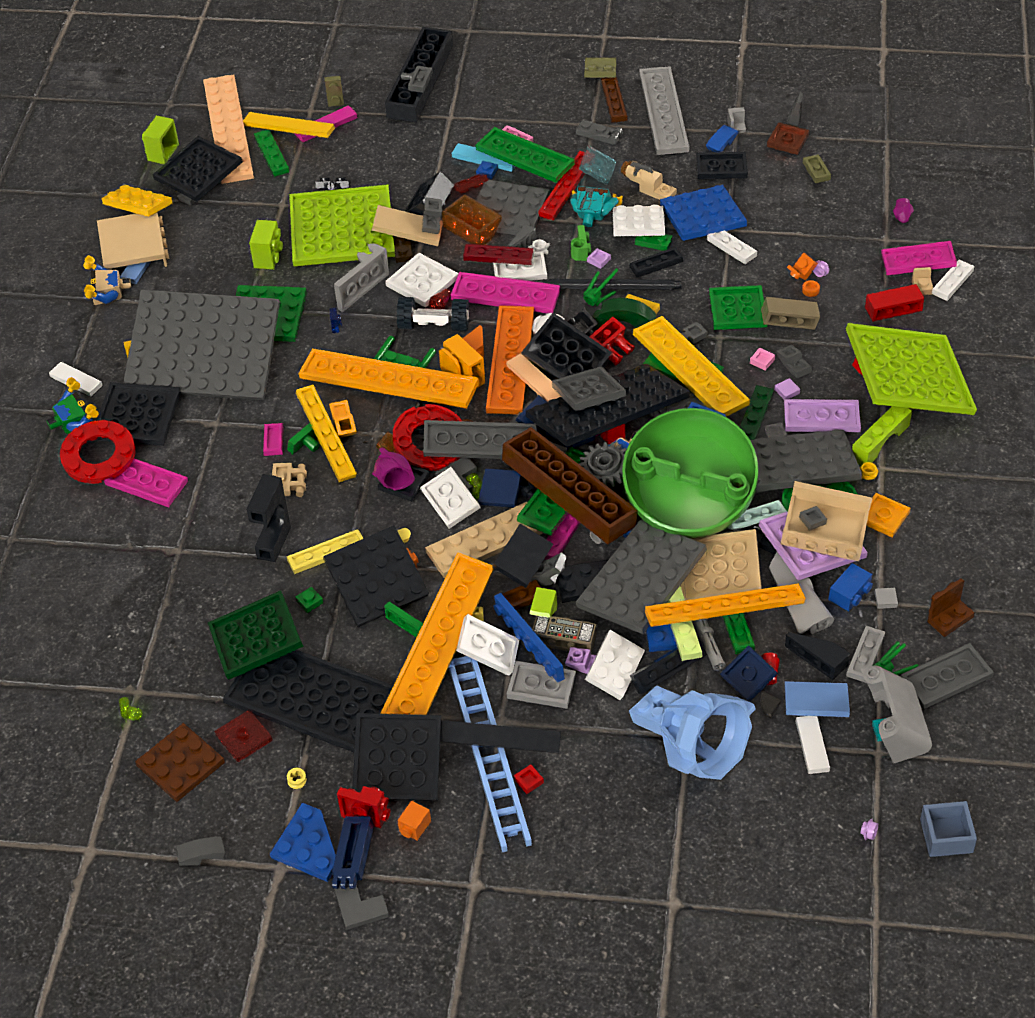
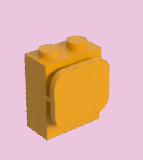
(461, 359)

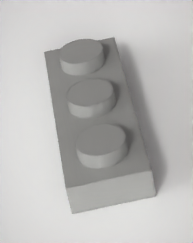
(865, 652)

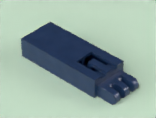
(352, 847)

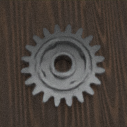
(605, 463)

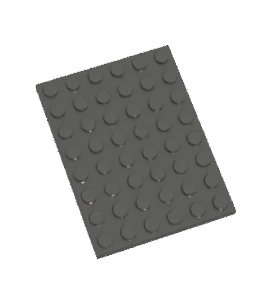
(203, 343)

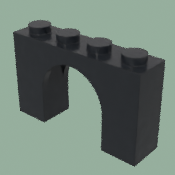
(270, 509)

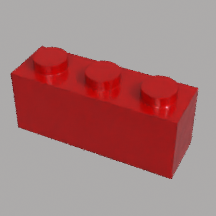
(894, 302)

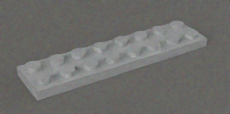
(664, 110)

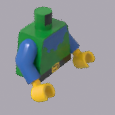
(70, 410)

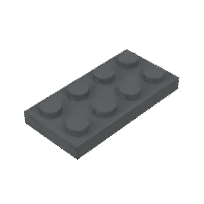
(948, 675)

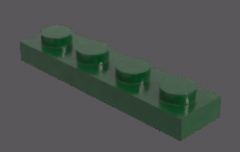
(756, 411)

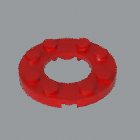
(408, 423)
(94, 473)

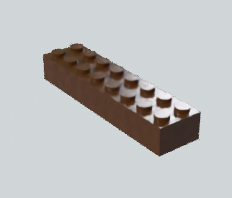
(569, 485)

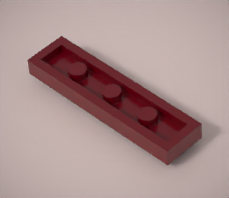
(498, 254)

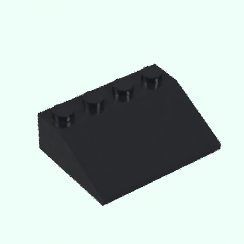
(565, 349)

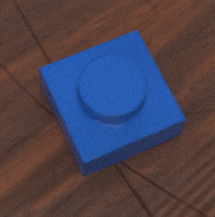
(487, 168)

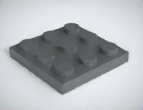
(588, 388)

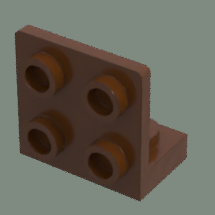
(947, 609)

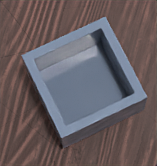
(948, 829)

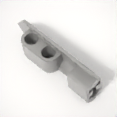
(806, 616)

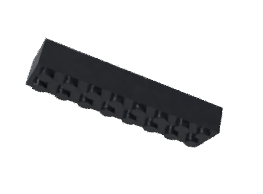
(431, 51)

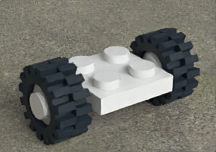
(408, 315)

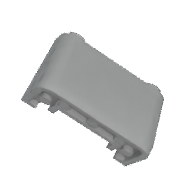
(906, 731)

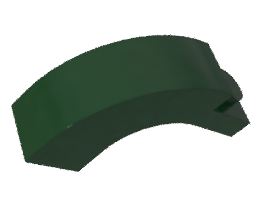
(624, 310)

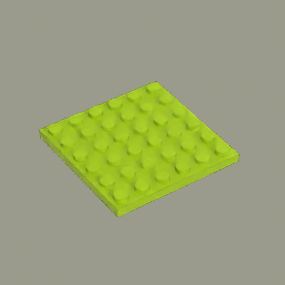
(337, 224)
(910, 369)

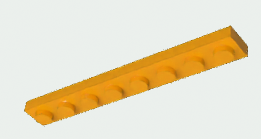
(724, 605)

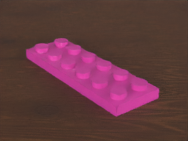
(505, 292)

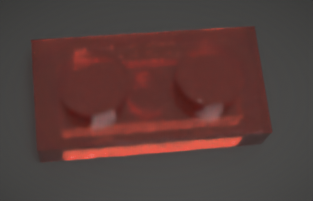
(476, 181)

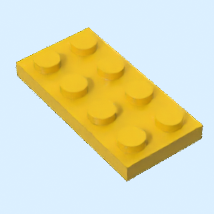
(137, 200)

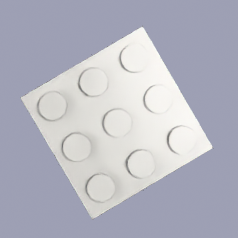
(638, 220)
(421, 279)

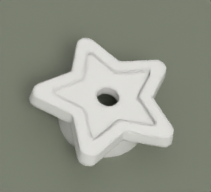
(540, 245)

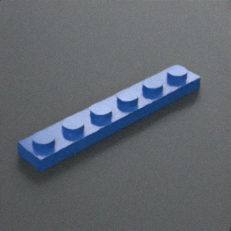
(529, 637)

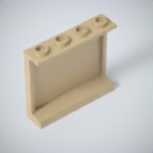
(132, 240)
(845, 523)

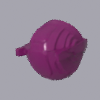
(393, 470)

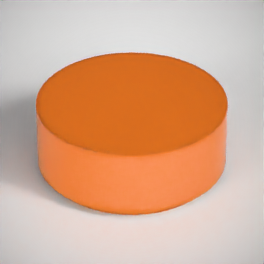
(811, 288)

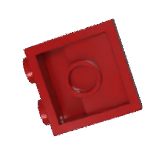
(366, 803)

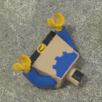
(105, 283)

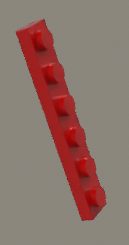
(562, 190)

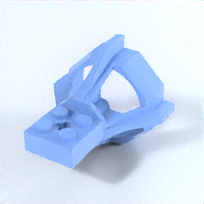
(682, 722)

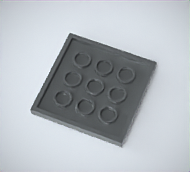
(514, 203)

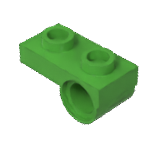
(579, 246)

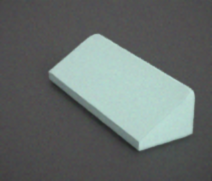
(754, 515)

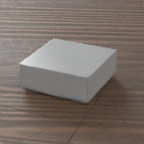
(886, 598)

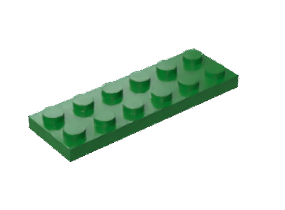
(525, 154)
(543, 512)

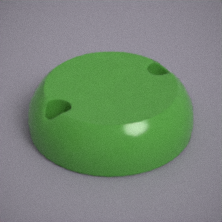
(687, 472)

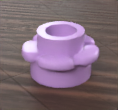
(821, 269)
(869, 829)

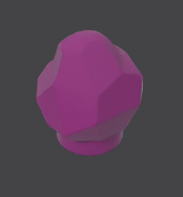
(903, 210)

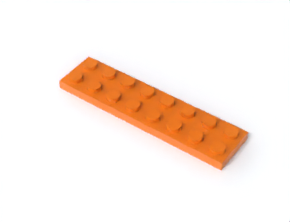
(512, 335)

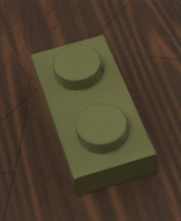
(334, 91)
(816, 168)

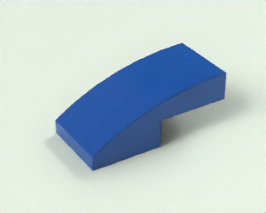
(721, 138)

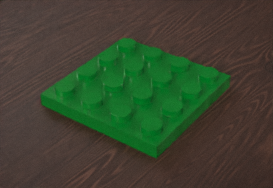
(290, 309)

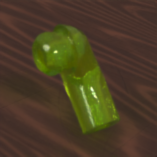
(475, 480)
(127, 711)

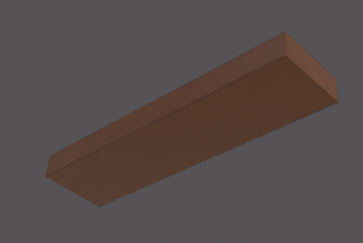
(614, 99)

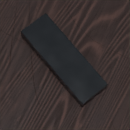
(656, 262)

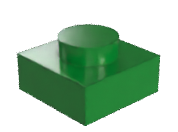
(309, 599)

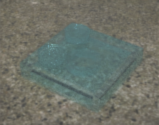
(597, 165)

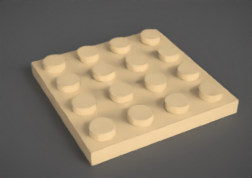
(726, 566)

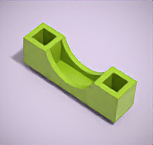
(868, 446)

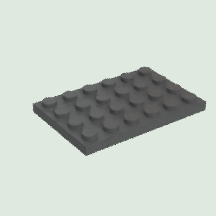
(806, 459)
(640, 574)

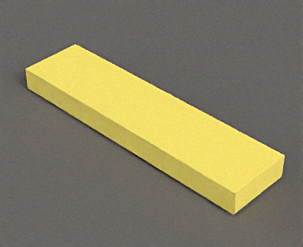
(314, 555)

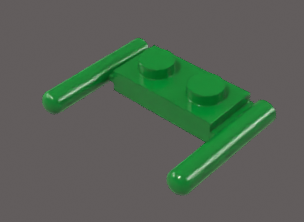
(390, 356)

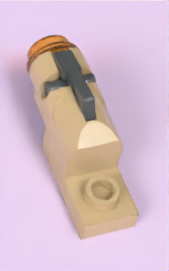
(649, 180)

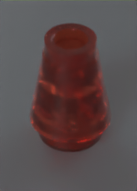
(440, 299)

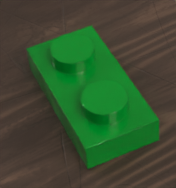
(658, 242)

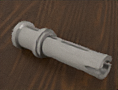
(705, 634)

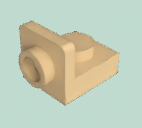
(922, 278)

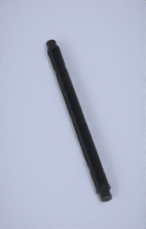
(617, 284)

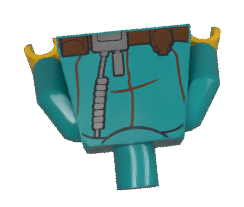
(593, 203)

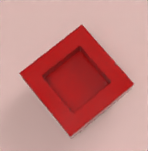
(528, 779)

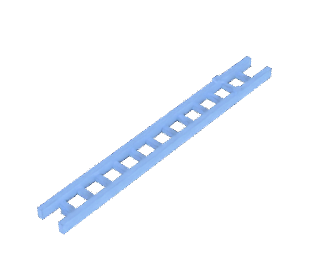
(501, 756)

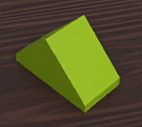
(544, 602)

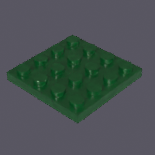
(254, 635)

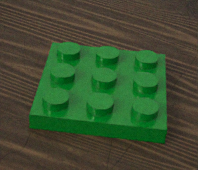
(736, 307)

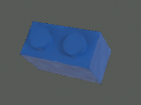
(850, 587)

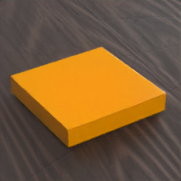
(886, 515)

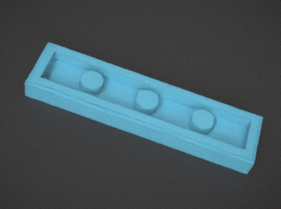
(470, 154)

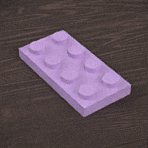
(821, 415)

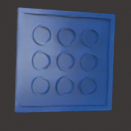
(703, 212)

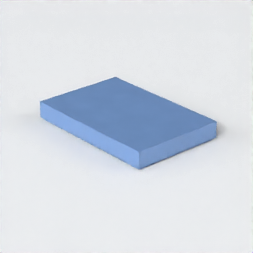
(817, 699)

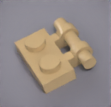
(287, 472)

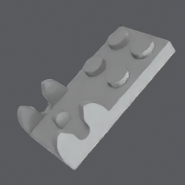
(362, 277)

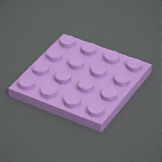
(800, 561)

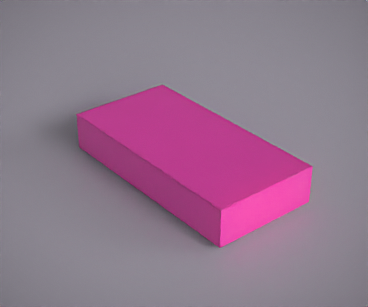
(273, 439)

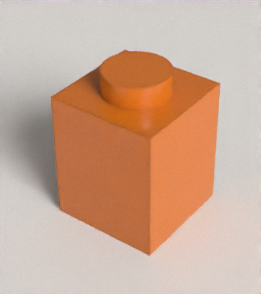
(414, 820)

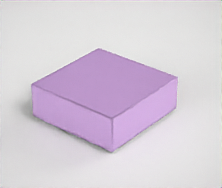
(598, 258)
(787, 389)

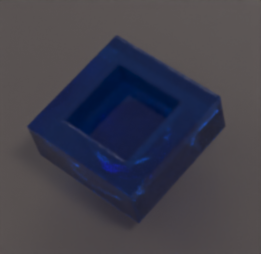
(335, 320)

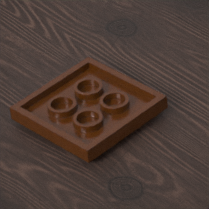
(180, 762)

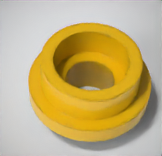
(869, 471)

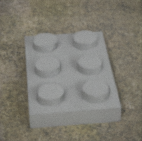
(534, 685)

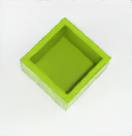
(160, 139)
(265, 244)

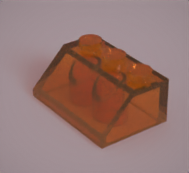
(471, 220)

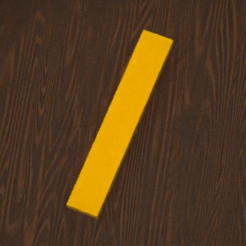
(288, 124)
(326, 433)

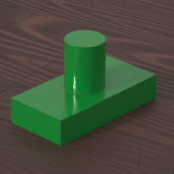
(302, 438)

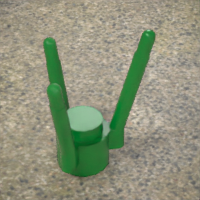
(593, 296)
(885, 661)

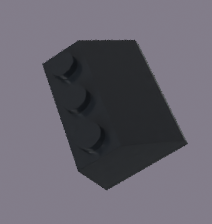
(435, 187)

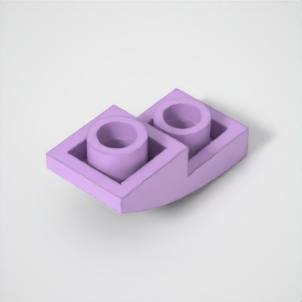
(580, 659)

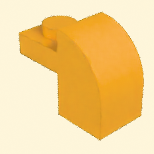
(342, 419)

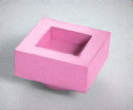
(762, 359)

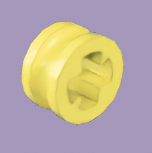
(293, 773)

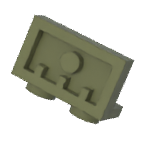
(600, 67)

